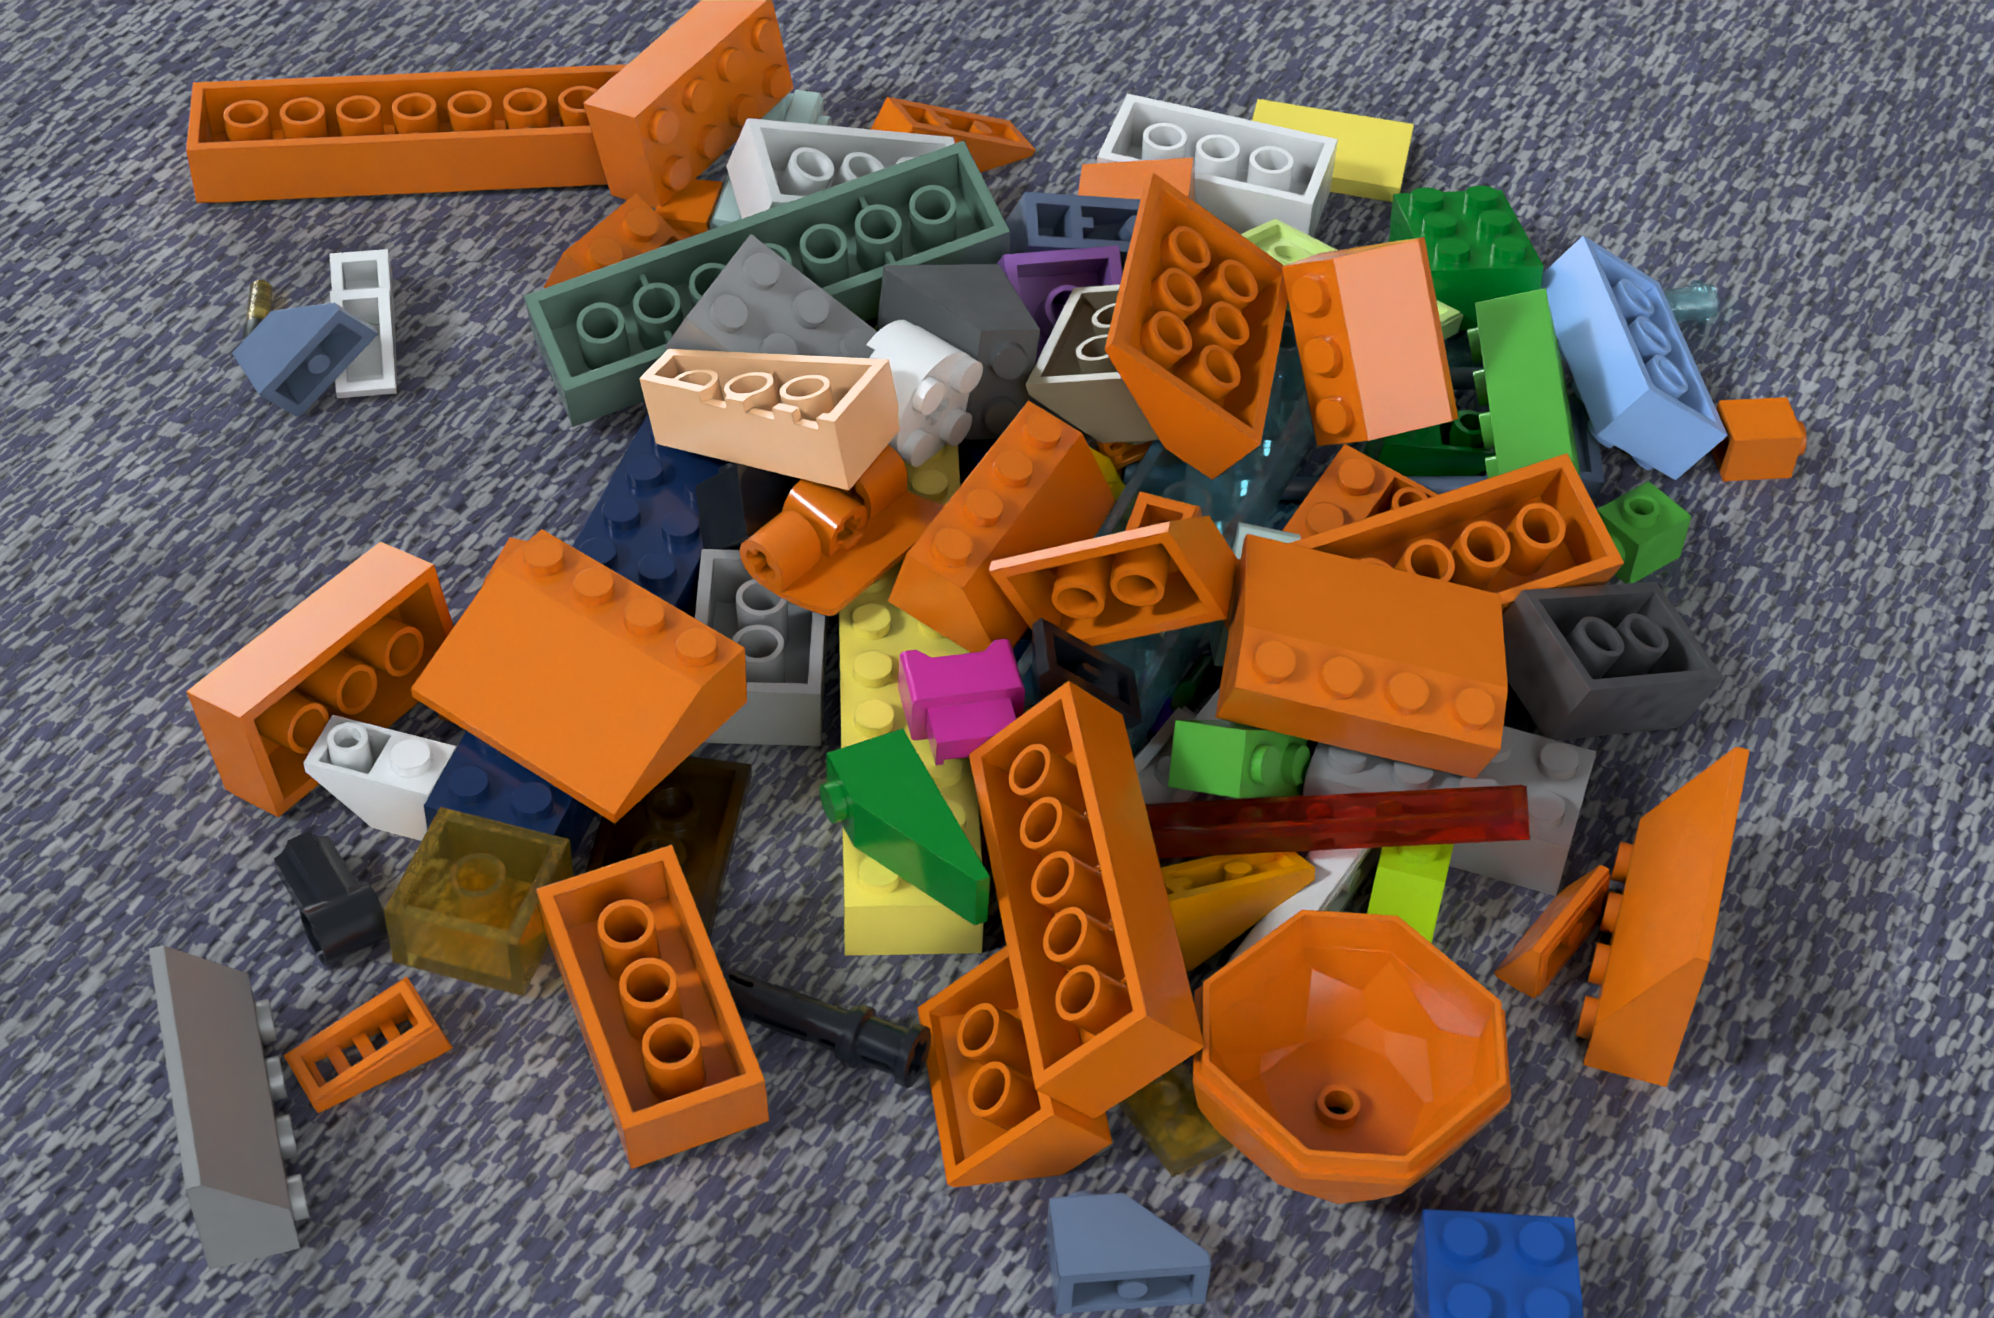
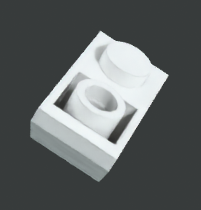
(379, 773)

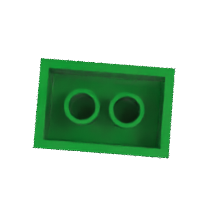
(1471, 245)

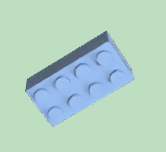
(1630, 361)

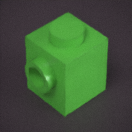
(1645, 530)

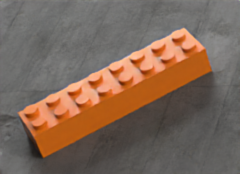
(394, 134)

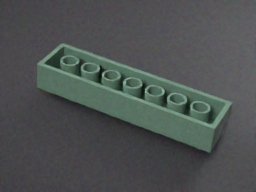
(616, 320)

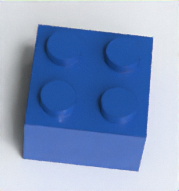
(1495, 1266)

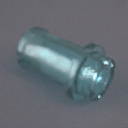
(1693, 302)

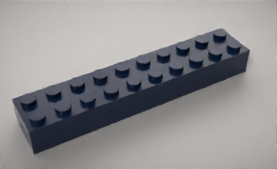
(650, 535)

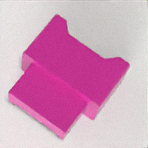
(960, 697)

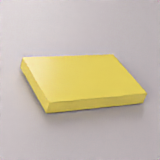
(1368, 151)

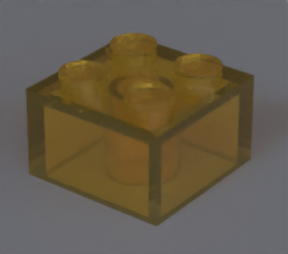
(473, 901)

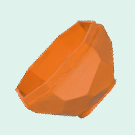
(1354, 1021)

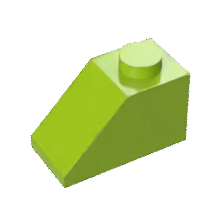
(1411, 884)

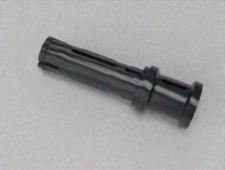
(852, 1034)

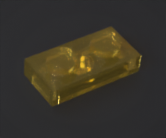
(1172, 1123)

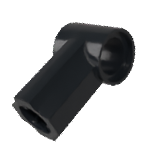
(333, 907)

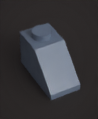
(301, 352)
(1119, 1256)

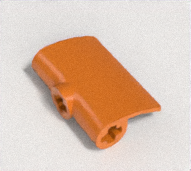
(836, 539)

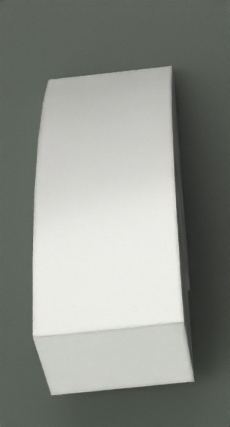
(365, 288)

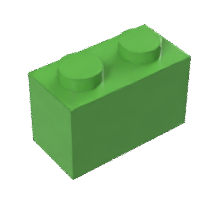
(1237, 760)

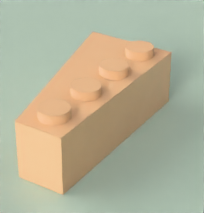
(775, 411)

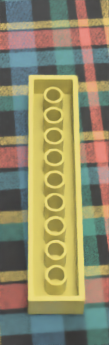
(879, 906)

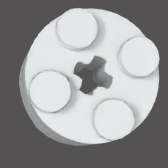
(930, 388)

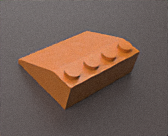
(1197, 329)
(1365, 658)
(583, 676)
(1661, 926)

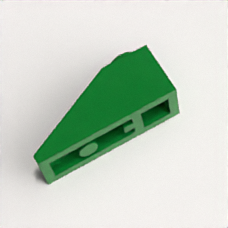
(904, 822)

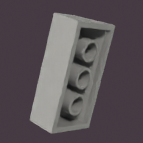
(226, 1109)

